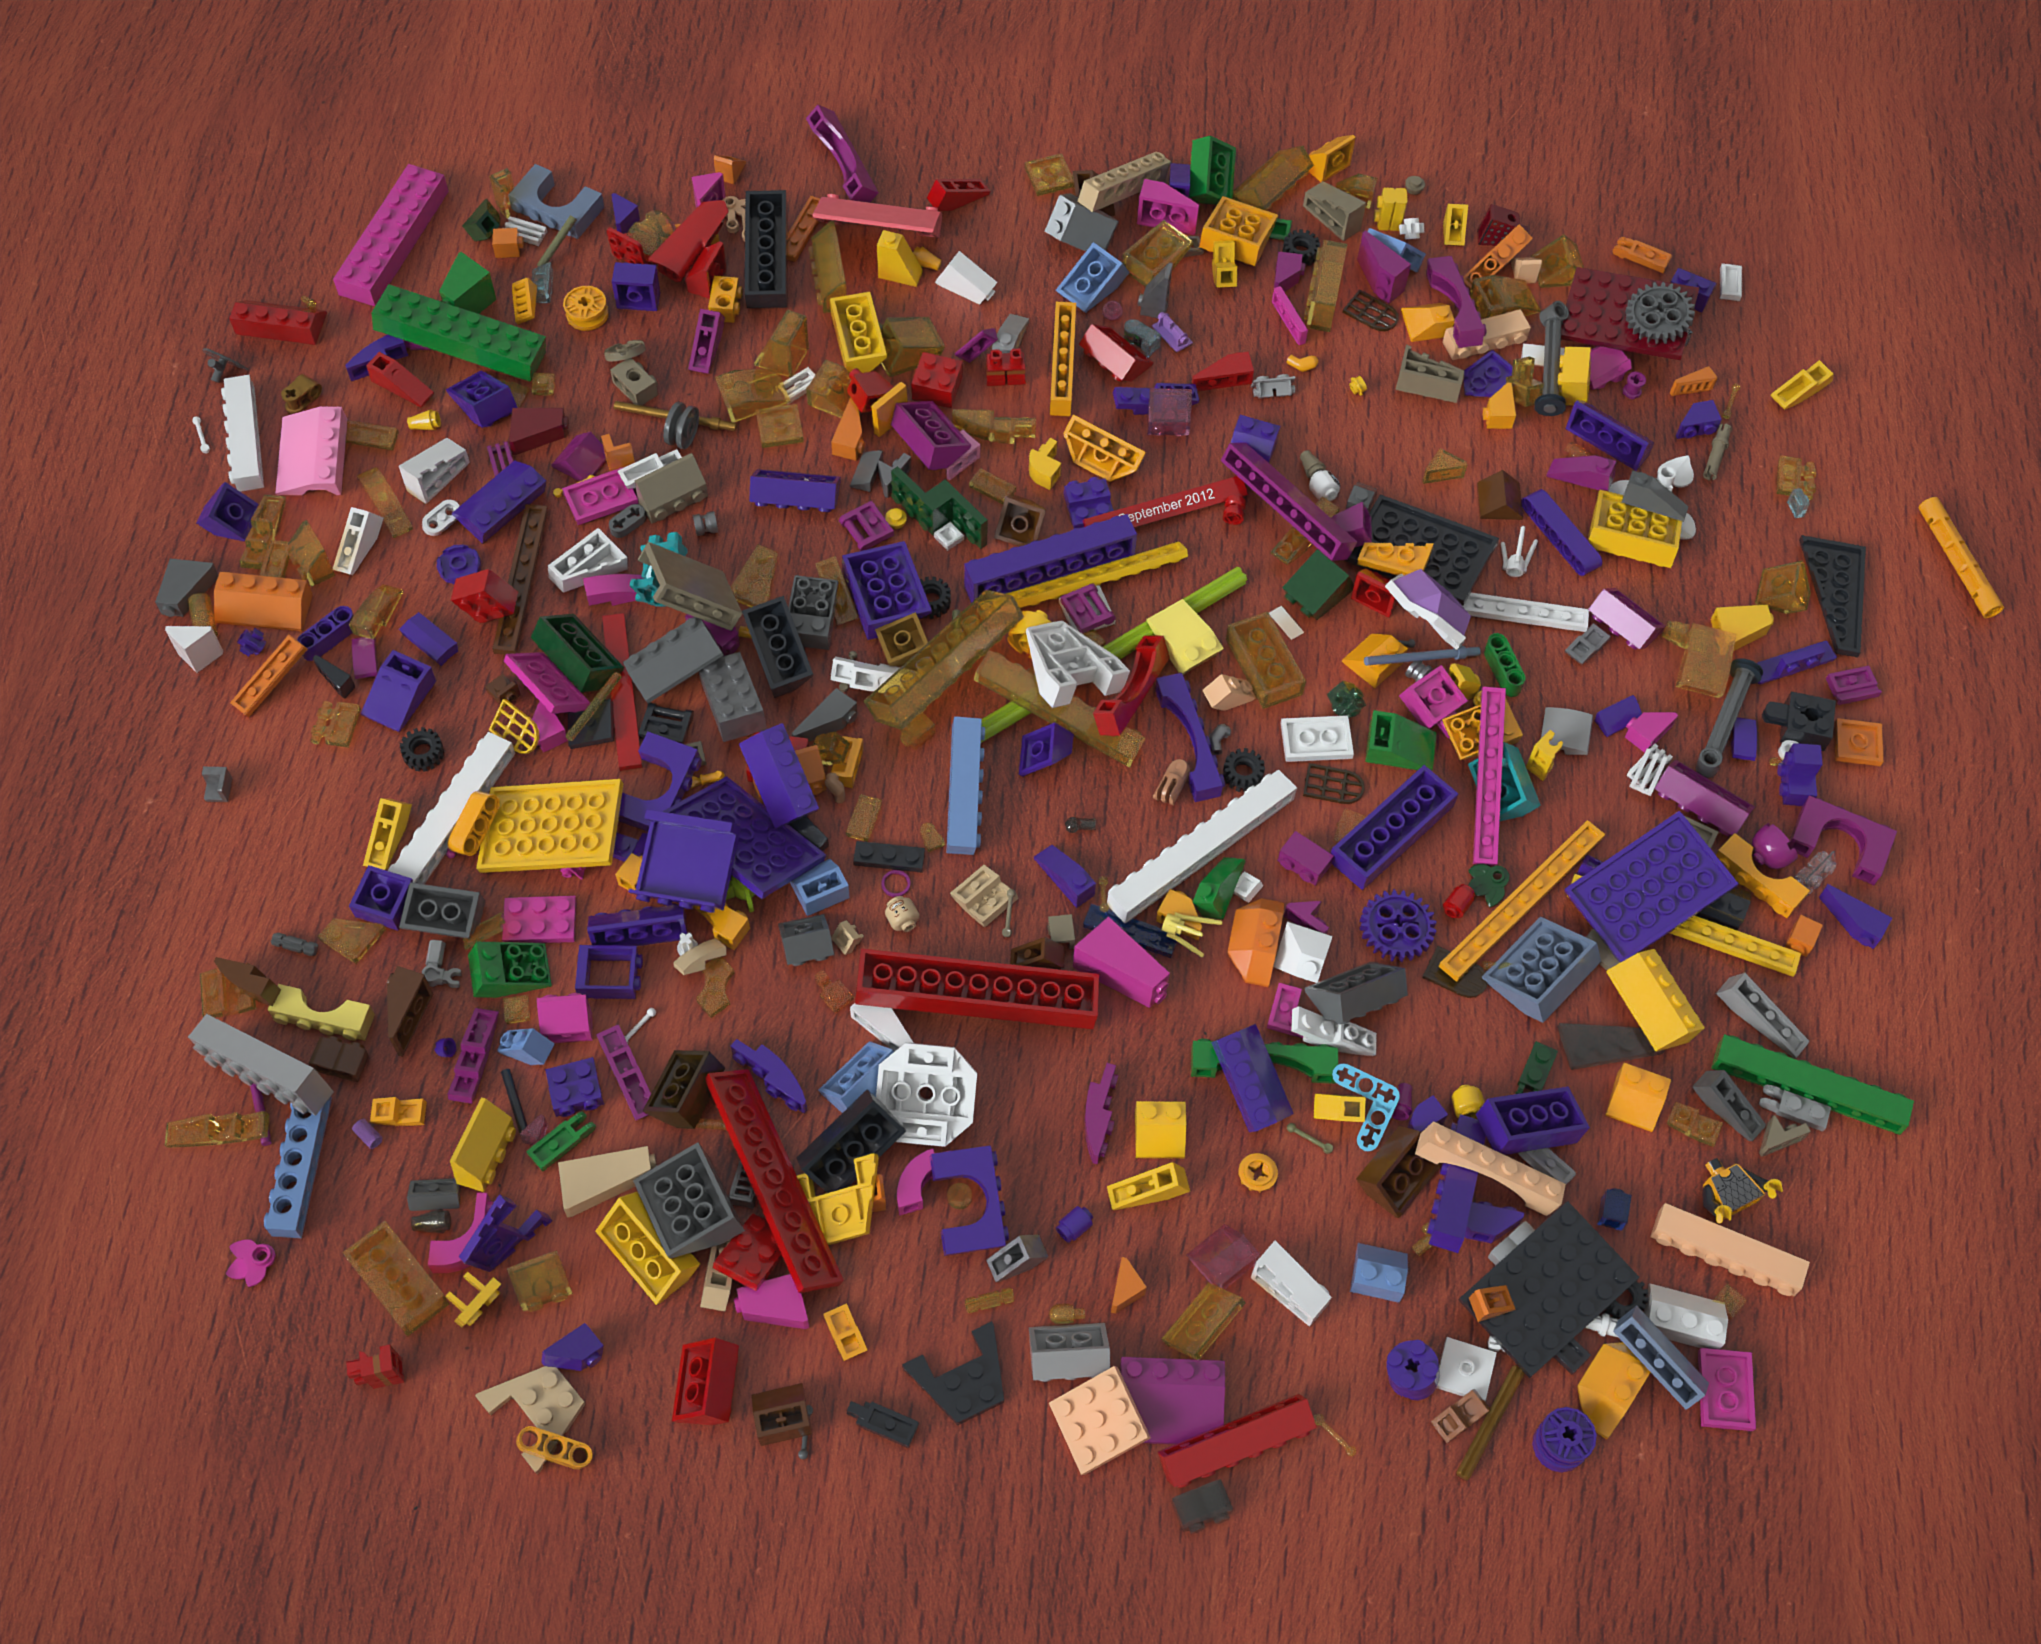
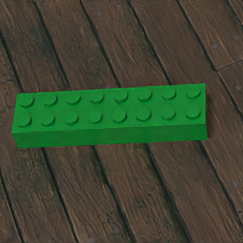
(458, 332)

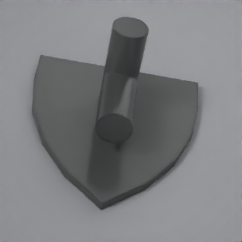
(220, 365)

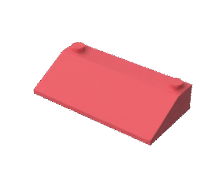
(921, 221)

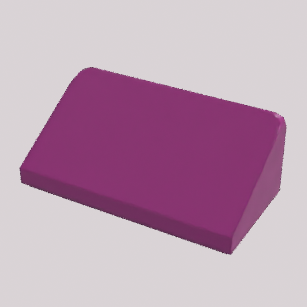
(977, 345)

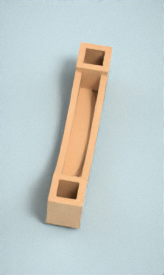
(1447, 1146)

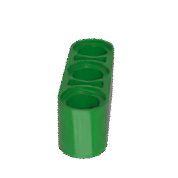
(1504, 655)

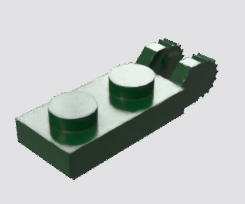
(1536, 1068)

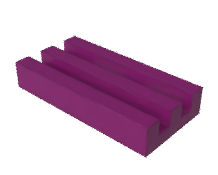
(498, 449)

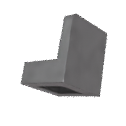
(218, 784)

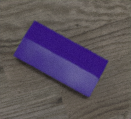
(429, 638)

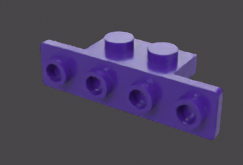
(1796, 661)

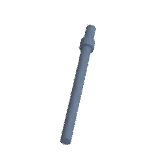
(1461, 653)

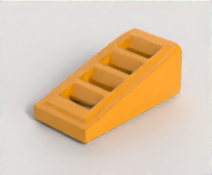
(524, 298)

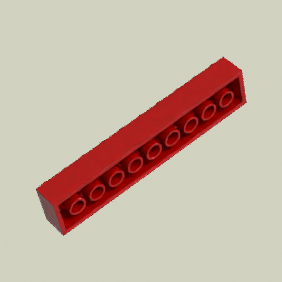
(977, 989)

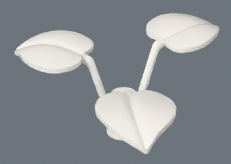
(1673, 472)

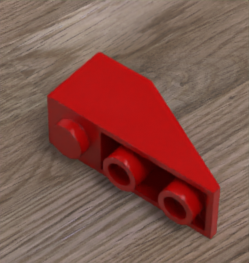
(398, 380)

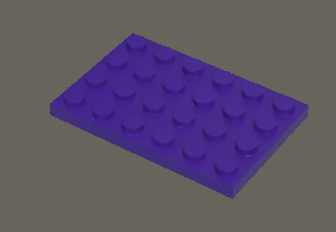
(764, 855)
(1651, 887)

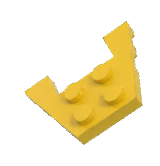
(845, 1211)

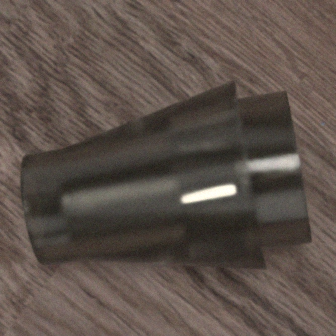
(434, 1222)

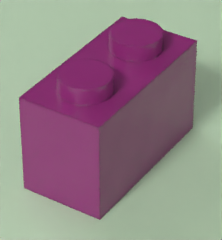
(1305, 858)

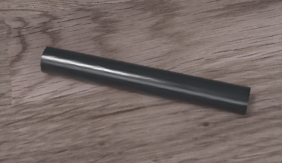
(514, 1099)

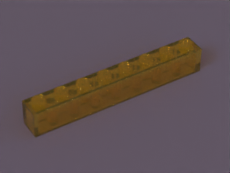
(1022, 688)

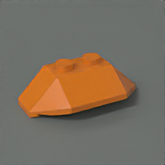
(1256, 940)

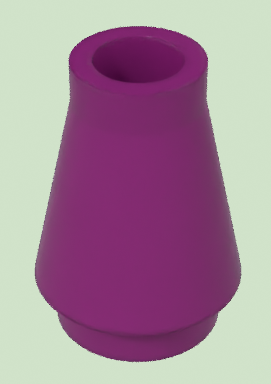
(1404, 1106)

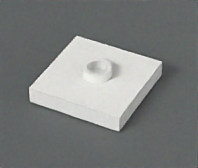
(1465, 1368)

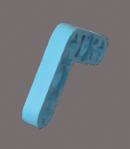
(1377, 1105)

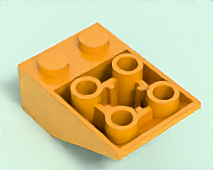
(1465, 728)

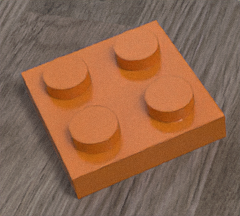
(1858, 742)

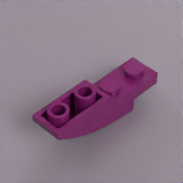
(1097, 1117)

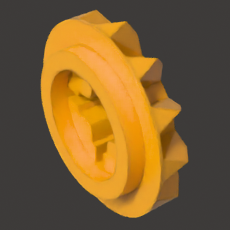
(1253, 1162)

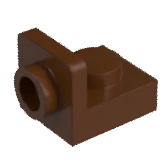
(503, 688)

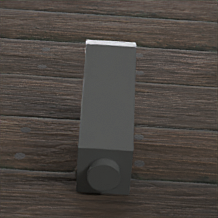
(180, 582)

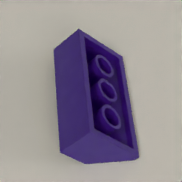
(1609, 435)
(793, 490)
(500, 500)
(778, 776)
(638, 926)
(1252, 1078)

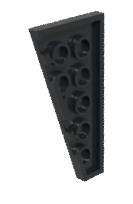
(1839, 583)

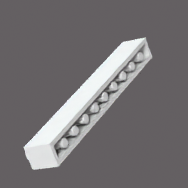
(1200, 846)

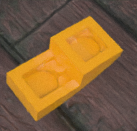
(398, 1112)
(845, 1332)

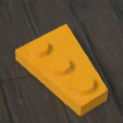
(1395, 558)

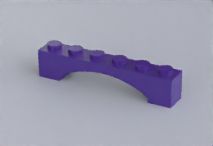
(1174, 694)

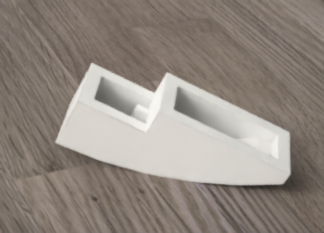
(645, 467)

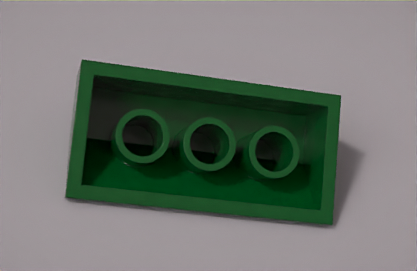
(575, 651)

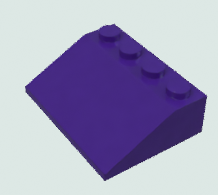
(884, 586)

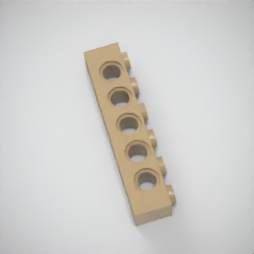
(1122, 181)

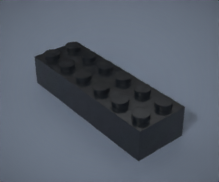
(766, 249)

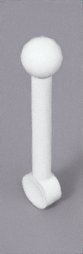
(204, 447)
(651, 1012)

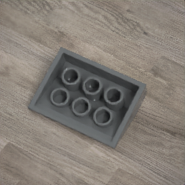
(688, 1203)

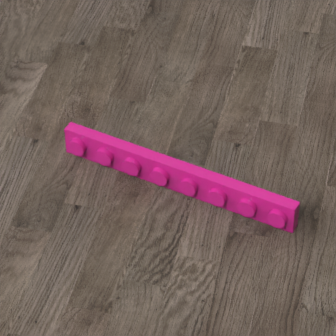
(1489, 776)

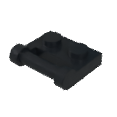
(664, 727)

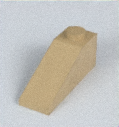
(716, 1284)

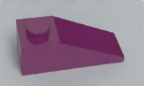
(706, 340)
(1585, 471)

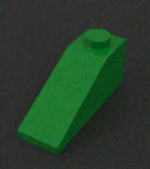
(1218, 888)

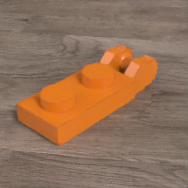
(1642, 254)

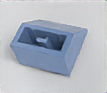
(821, 887)

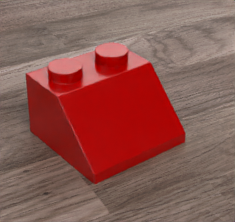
(706, 266)
(1372, 593)

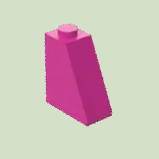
(773, 1303)

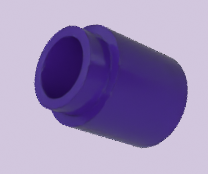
(1074, 1224)

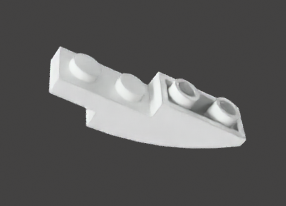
(860, 674)
(1346, 1037)

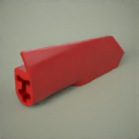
(689, 239)

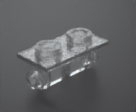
(1821, 865)

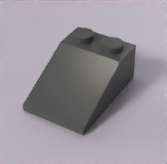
(1078, 225)

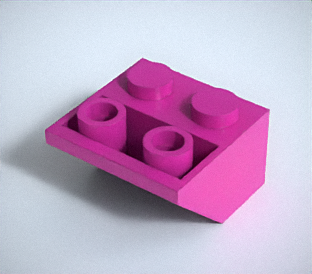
(565, 1018)

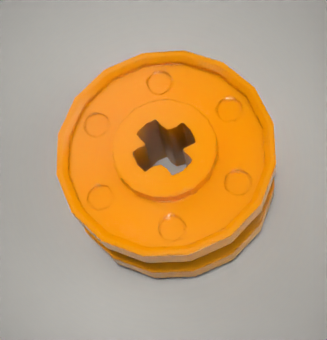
(586, 308)

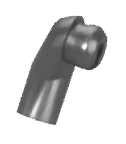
(1220, 732)

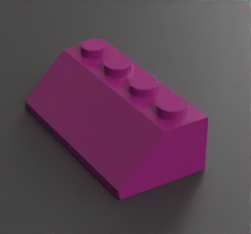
(929, 433)
(1704, 797)

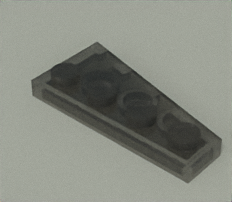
(1603, 1045)

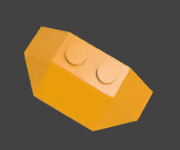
(1101, 451)
(1611, 1386)

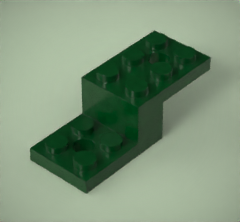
(939, 507)

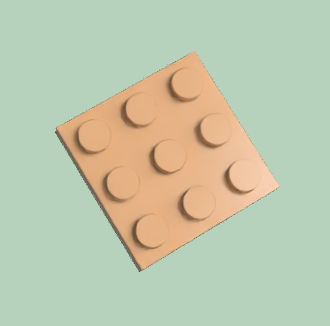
(1099, 1420)

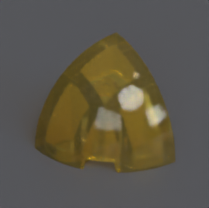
(652, 231)

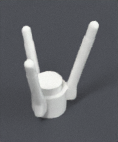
(1515, 565)

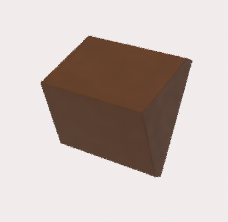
(1500, 497)

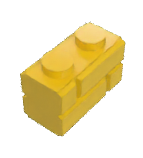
(1391, 208)

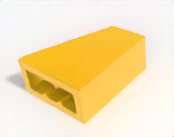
(897, 260)
(1745, 621)

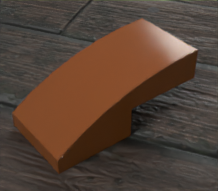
(1460, 1415)

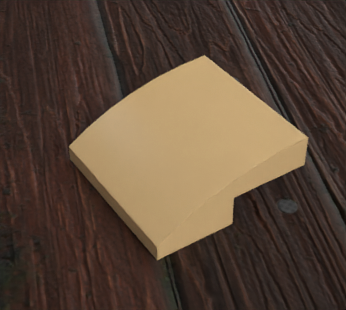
(983, 895)

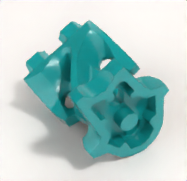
(649, 585)

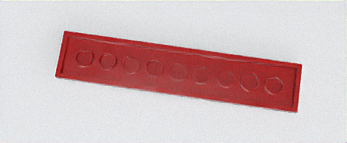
(774, 1181)

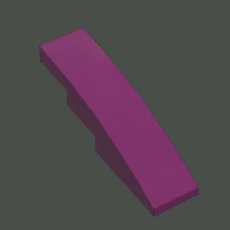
(473, 1055)
(625, 1070)

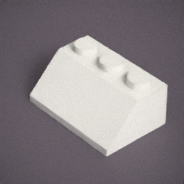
(1687, 1317)

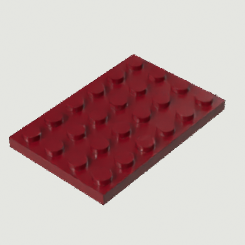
(1599, 318)

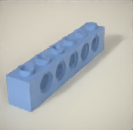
(292, 1222)

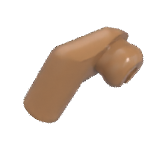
(836, 787)

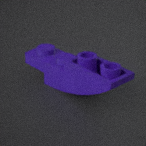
(1138, 398)
(778, 1077)

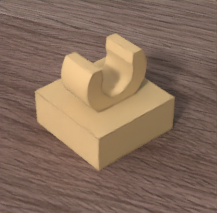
(846, 937)

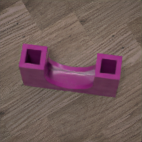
(1872, 838)

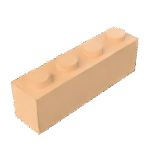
(1501, 332)

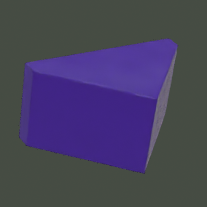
(625, 213)

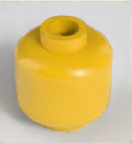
(1467, 1101)

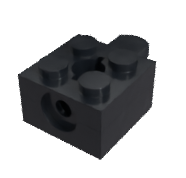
(1797, 726)

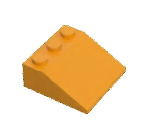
(1243, 224)

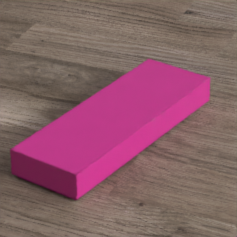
(1289, 315)

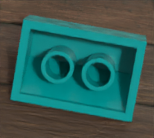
(1517, 790)

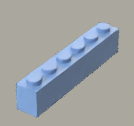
(964, 786)

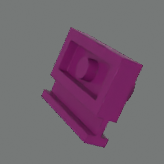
(1853, 685)

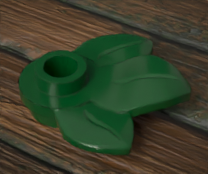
(1485, 884)

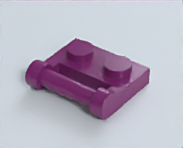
(871, 521)
(1081, 610)

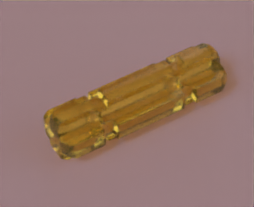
(989, 1300)

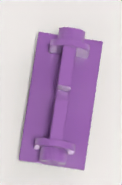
(1171, 332)

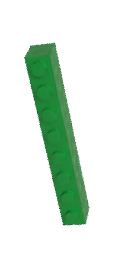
(1822, 1085)

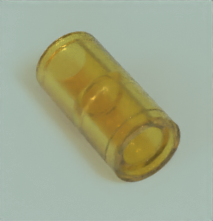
(202, 611)

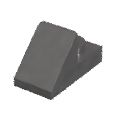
(884, 471)

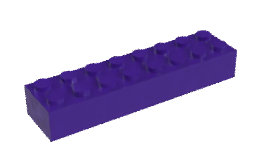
(1051, 557)

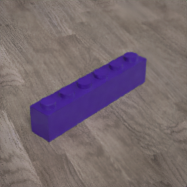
(1455, 1194)

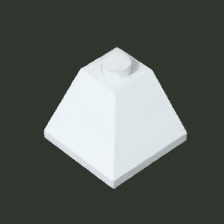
(1302, 952)

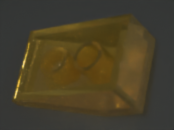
(1154, 251)
(751, 390)
(1706, 661)

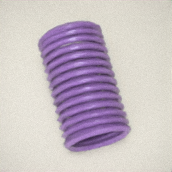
(365, 1134)

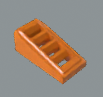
(1694, 382)

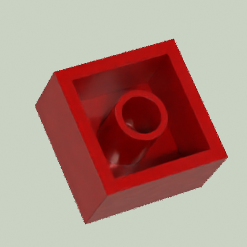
(937, 379)
(484, 596)

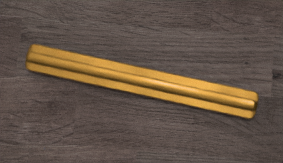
(1490, 1423)

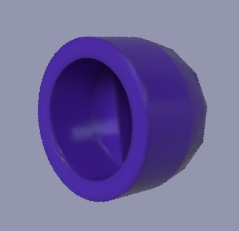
(450, 1046)

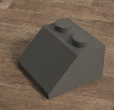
(806, 940)

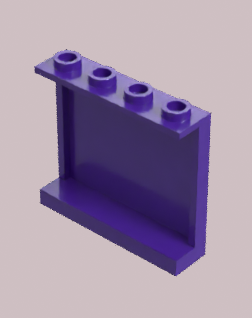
(687, 861)

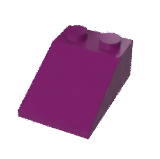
(1383, 268)

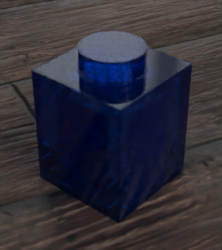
(1614, 1209)

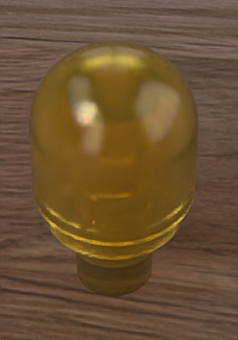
(1065, 1313)

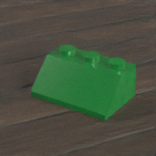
(1211, 170)

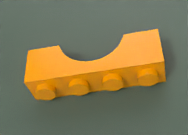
(1780, 894)

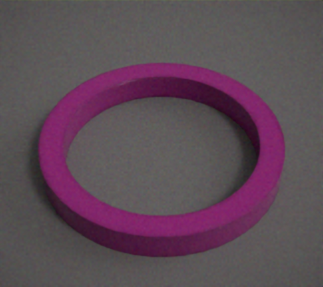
(891, 873)

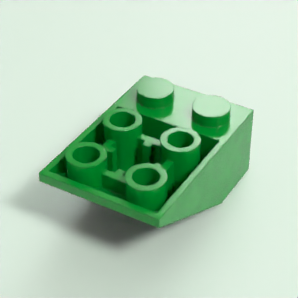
(1399, 742)
(508, 968)

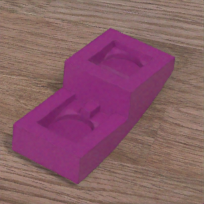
(364, 657)

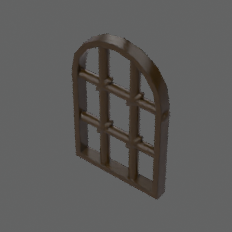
(1368, 305)
(1344, 781)

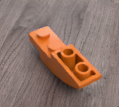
(1499, 255)

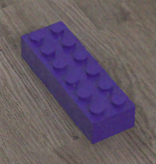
(1393, 827)

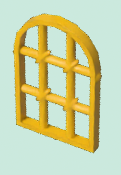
(535, 735)

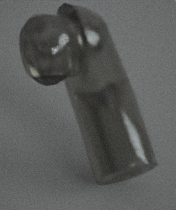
(1074, 824)

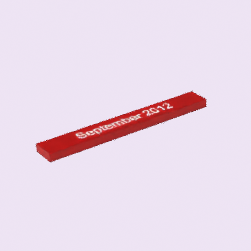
(1176, 503)

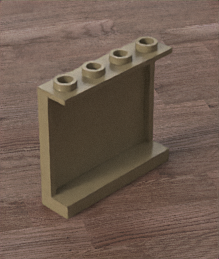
(692, 587)

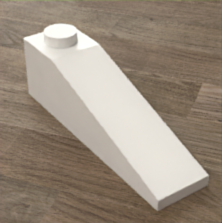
(882, 1024)

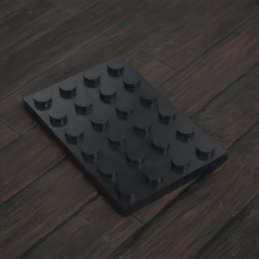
(1457, 550)
(1558, 1286)

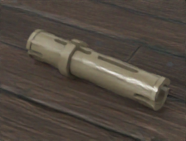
(1719, 445)

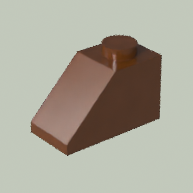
(1039, 953)

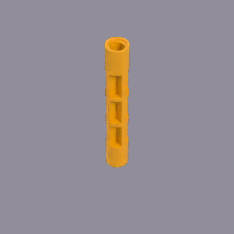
(1961, 557)

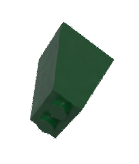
(1318, 586)

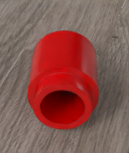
(1459, 901)

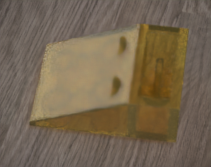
(1501, 295)

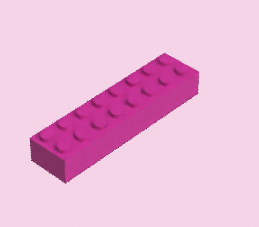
(391, 235)

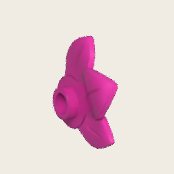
(247, 1262)

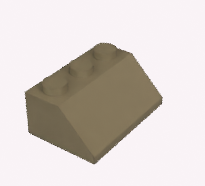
(671, 488)

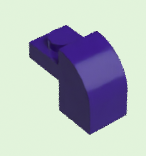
(1426, 1113)

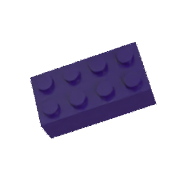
(1532, 1120)

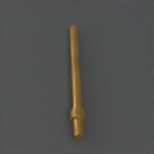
(714, 423)

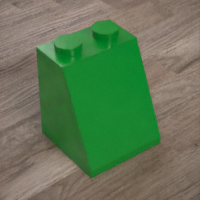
(468, 285)

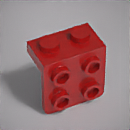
(626, 248)

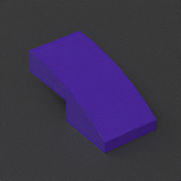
(1744, 739)

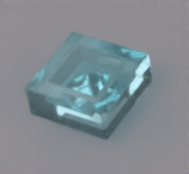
(1798, 503)

